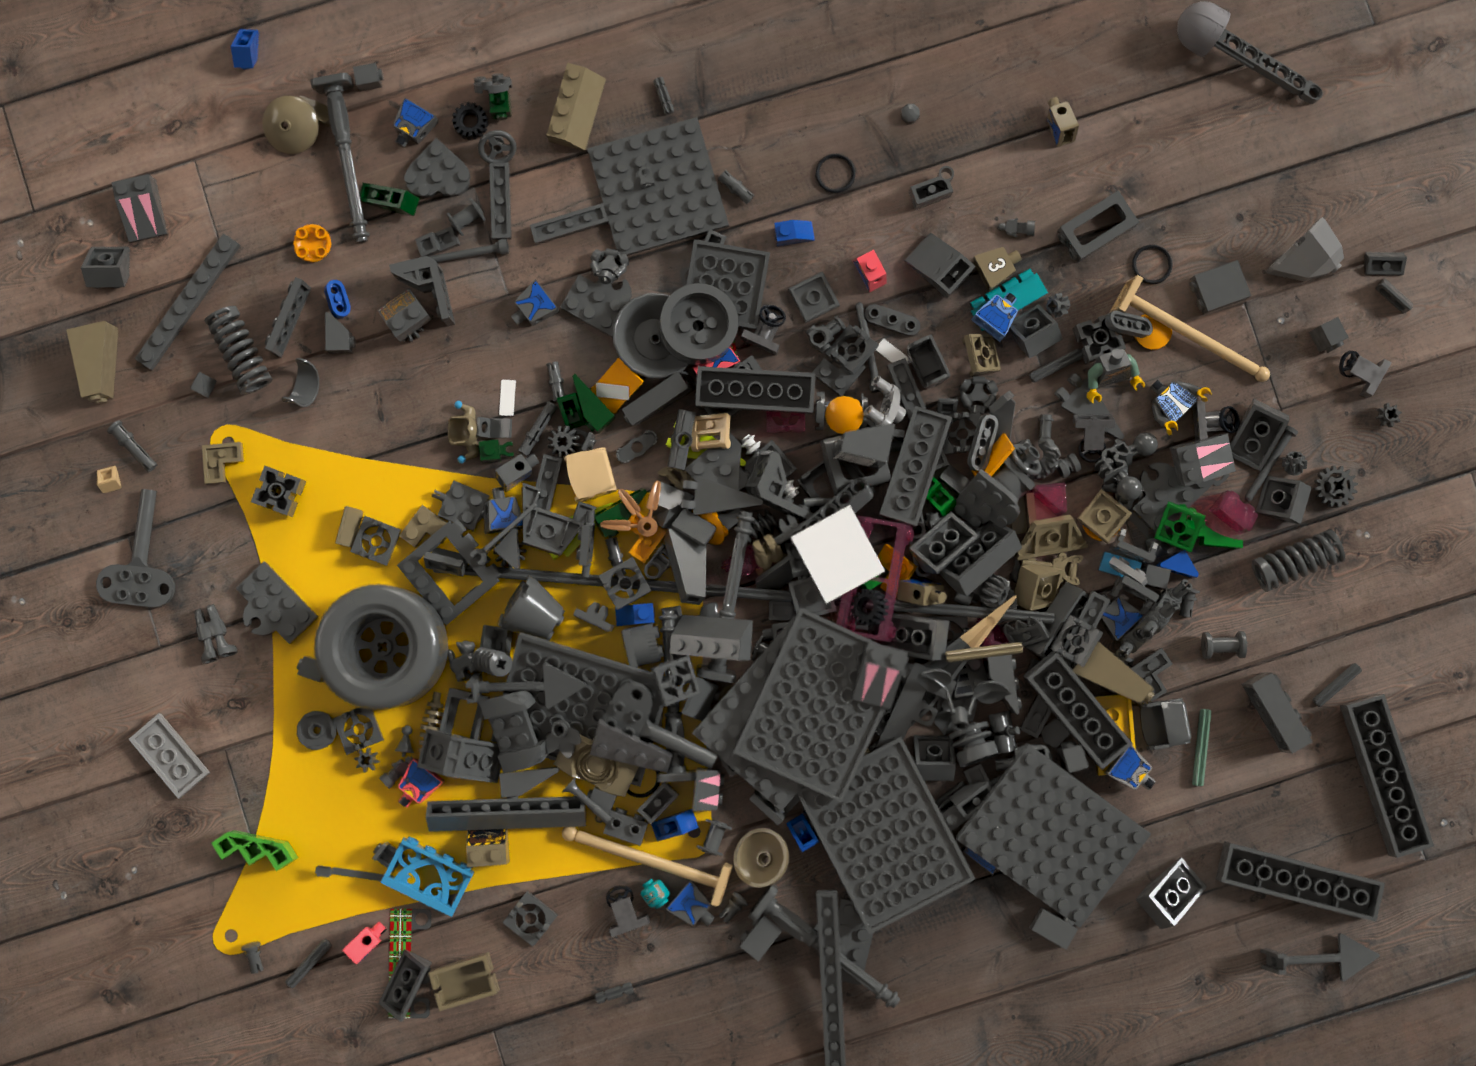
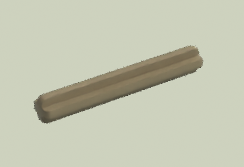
(983, 652)

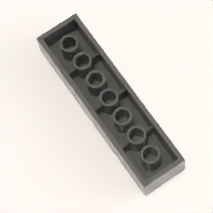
(1386, 775)
(1300, 881)

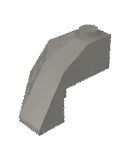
(1311, 255)

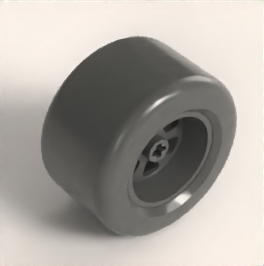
(340, 641)

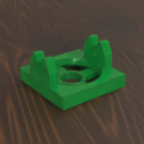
(1174, 539)

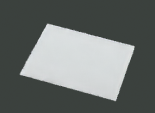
(838, 554)

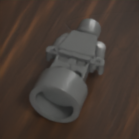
(1013, 227)
(398, 770)

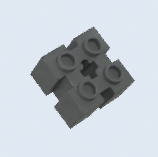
(1087, 333)
(274, 480)

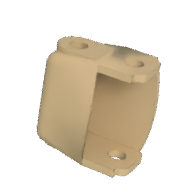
(590, 474)

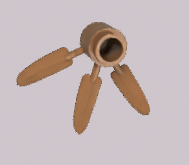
(634, 509)

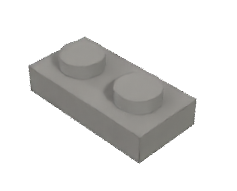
(1122, 566)

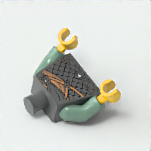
(1111, 369)

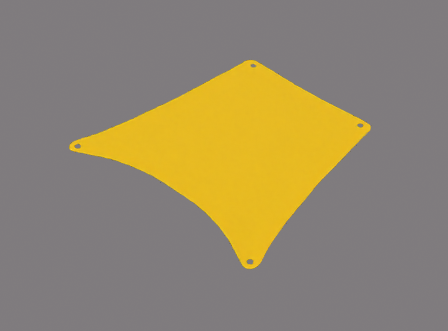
(319, 796)

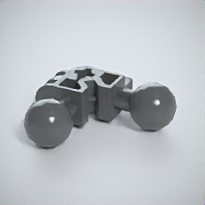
(1115, 464)

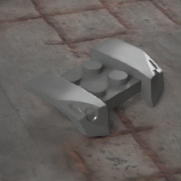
(514, 731)

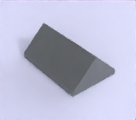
(943, 544)
(404, 984)

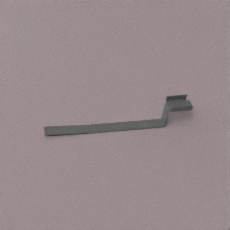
(325, 871)

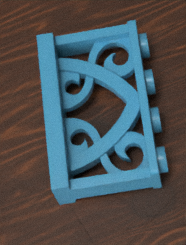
(439, 901)

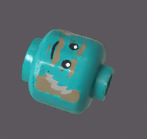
(655, 893)

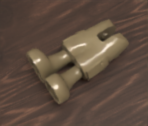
(767, 553)

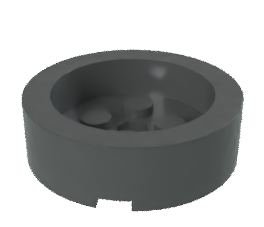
(704, 305)

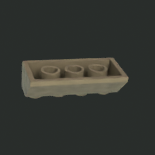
(576, 107)

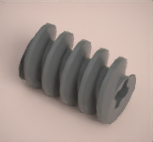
(761, 525)
(491, 661)

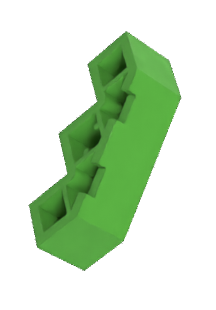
(254, 848)

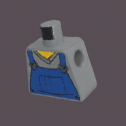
(1131, 769)

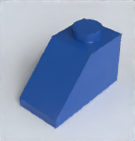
(245, 49)
(793, 232)
(635, 614)
(674, 825)

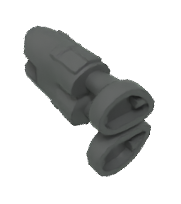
(208, 630)

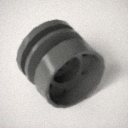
(973, 744)

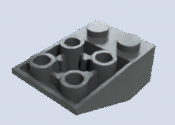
(940, 264)
(1001, 670)

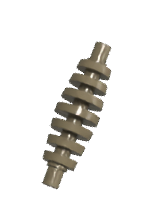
(432, 719)

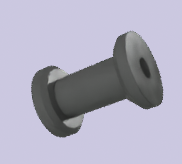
(1224, 645)

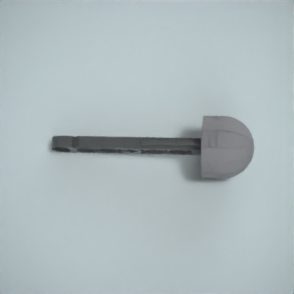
(1204, 26)

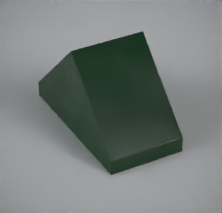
(571, 410)

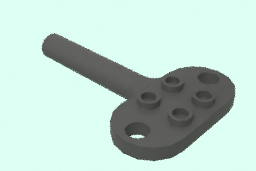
(136, 581)
(632, 717)

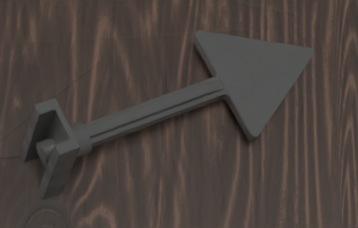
(556, 685)
(1351, 958)

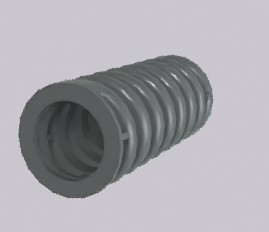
(232, 314)
(1263, 565)

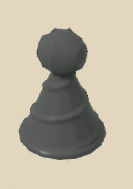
(405, 744)

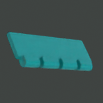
(1026, 291)

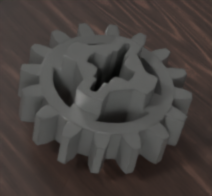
(1344, 490)

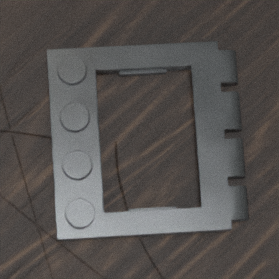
(429, 589)

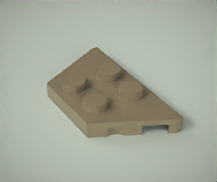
(1051, 537)

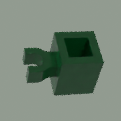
(500, 105)
(492, 450)

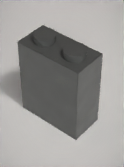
(1219, 287)

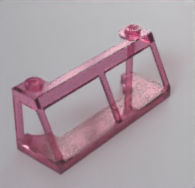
(886, 629)

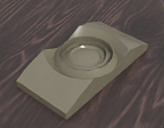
(604, 773)

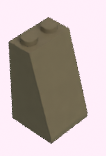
(94, 359)
(1111, 673)

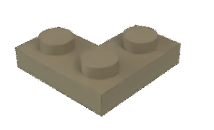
(215, 458)
(422, 522)

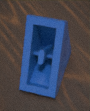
(1179, 564)
(802, 832)

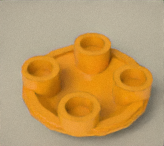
(312, 243)
(1159, 338)
(844, 414)
(721, 531)

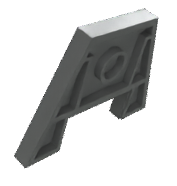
(548, 529)

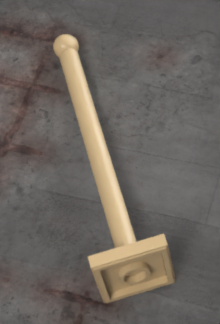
(1128, 297)
(719, 883)

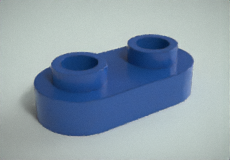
(339, 299)

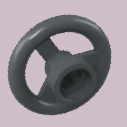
(496, 138)
(1028, 456)

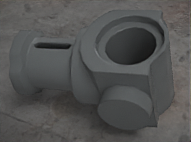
(826, 333)

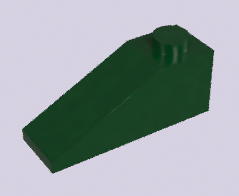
(389, 198)
(594, 411)
(616, 511)

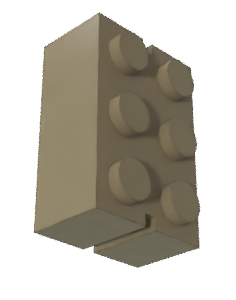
(464, 981)

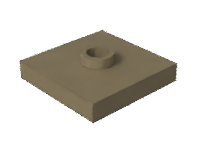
(1104, 516)

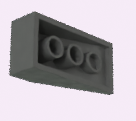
(917, 635)

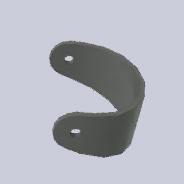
(306, 384)

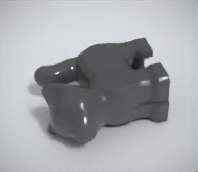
(463, 663)

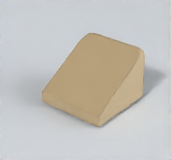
(108, 479)

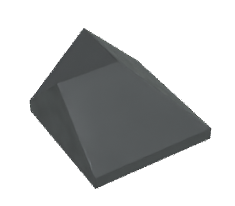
(670, 505)

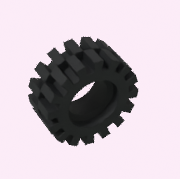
(462, 112)
(878, 607)

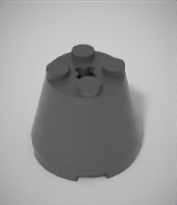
(532, 611)

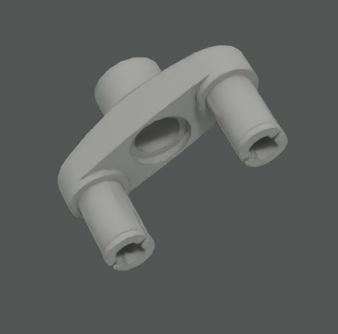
(890, 408)

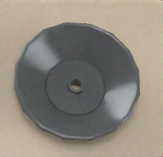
(633, 338)

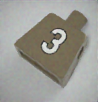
(996, 266)

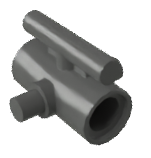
(1003, 731)

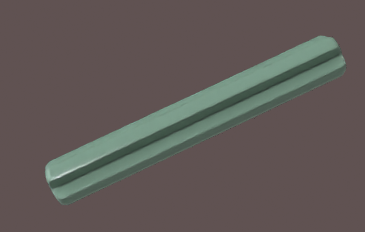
(1201, 747)

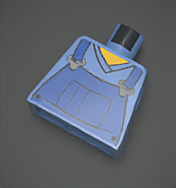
(996, 315)

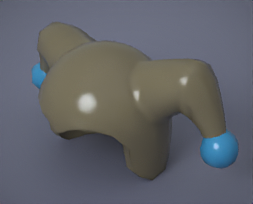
(463, 432)

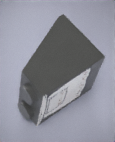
(865, 446)

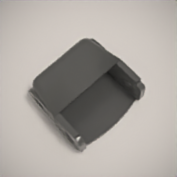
(928, 362)
(1165, 723)

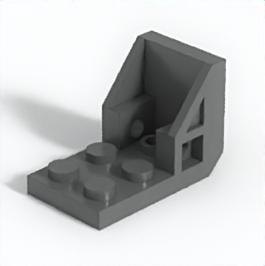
(426, 276)
(770, 475)
(459, 756)

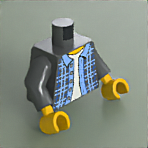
(1174, 401)

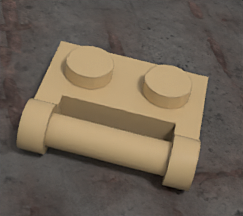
(709, 426)

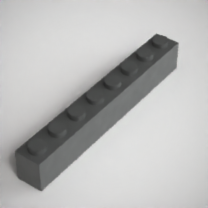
(505, 813)

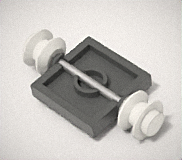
(752, 447)

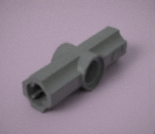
(683, 427)

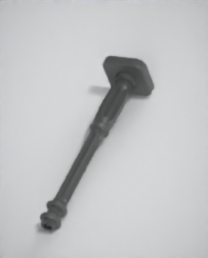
(333, 88)
(717, 667)
(676, 769)
(802, 931)

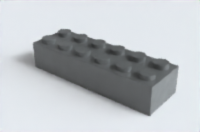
(755, 390)
(1077, 709)

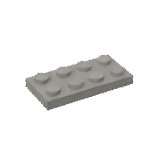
(169, 755)

